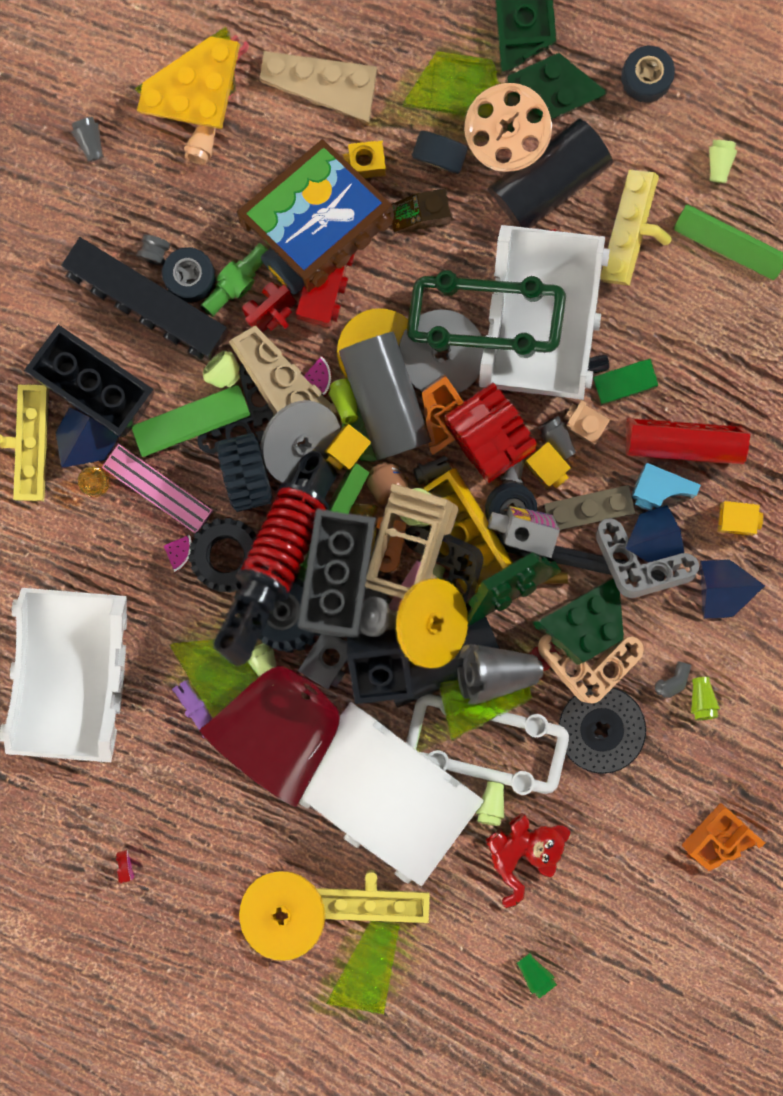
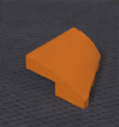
(439, 400)
(720, 838)

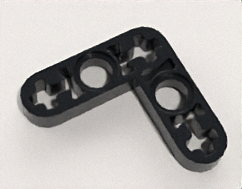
(257, 414)
(454, 560)

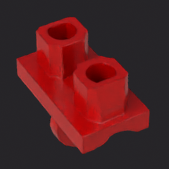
(272, 311)

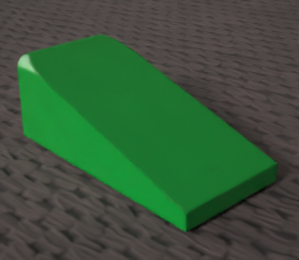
(626, 381)

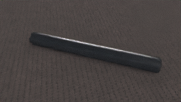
(578, 559)

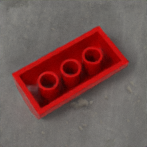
(686, 441)

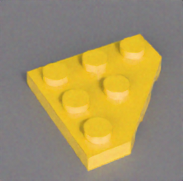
(194, 85)

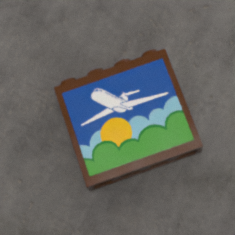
(317, 214)

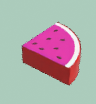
(320, 375)
(179, 552)
(125, 870)

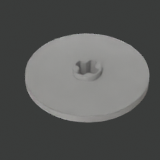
(462, 363)
(288, 427)

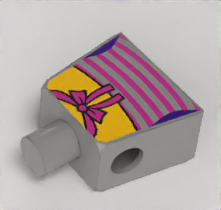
(536, 532)

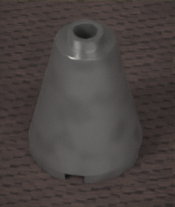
(495, 672)

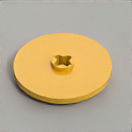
(369, 325)
(442, 642)
(266, 932)

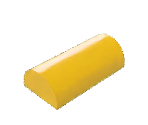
(470, 525)

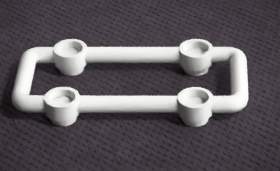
(521, 781)

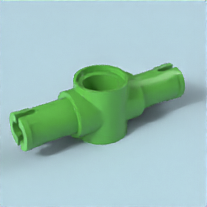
(234, 280)

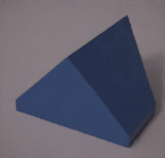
(83, 440)
(656, 535)
(726, 588)

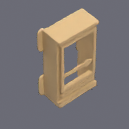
(419, 507)

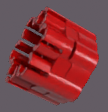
(488, 434)

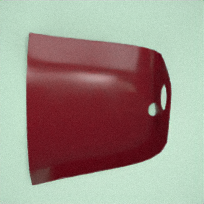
(275, 731)

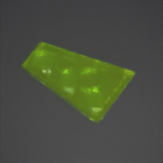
(465, 717)
(368, 971)

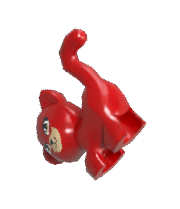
(541, 847)

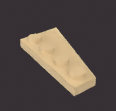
(329, 83)
(273, 374)

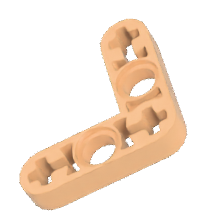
(595, 674)

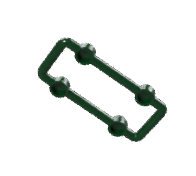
(523, 343)

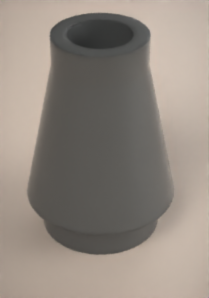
(88, 137)
(557, 435)

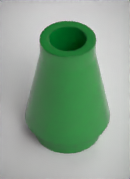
(536, 976)

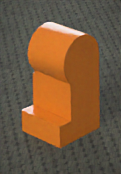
(394, 549)

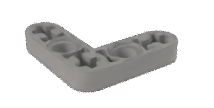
(641, 573)

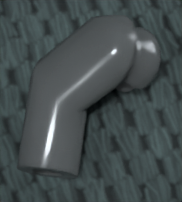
(676, 683)

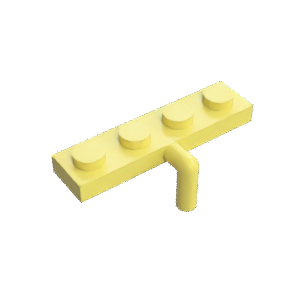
(631, 226)
(29, 443)
(375, 904)

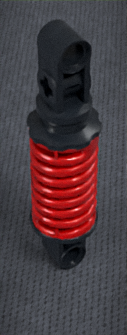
(275, 557)

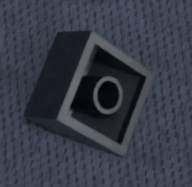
(378, 668)

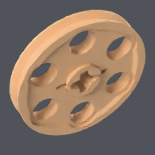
(493, 126)

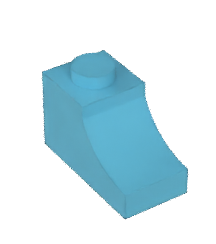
(658, 484)

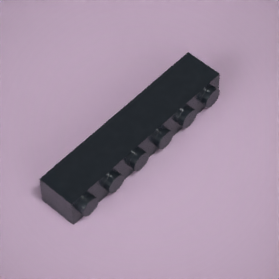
(145, 299)

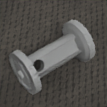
(376, 617)

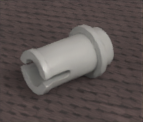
(514, 474)

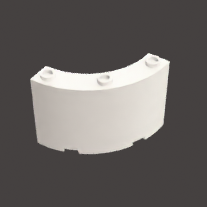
(556, 259)
(66, 675)
(389, 796)

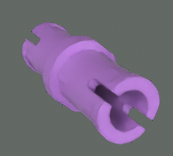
(194, 706)

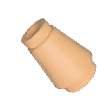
(200, 145)

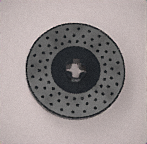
(625, 735)

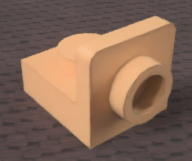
(586, 422)

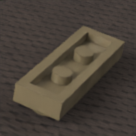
(591, 507)

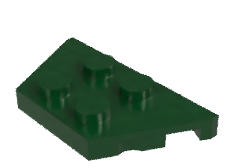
(523, 30)
(558, 84)
(510, 583)
(586, 623)

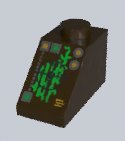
(421, 211)

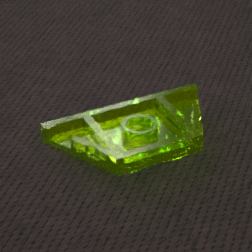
(452, 84)
(212, 674)

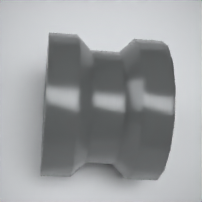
(153, 250)

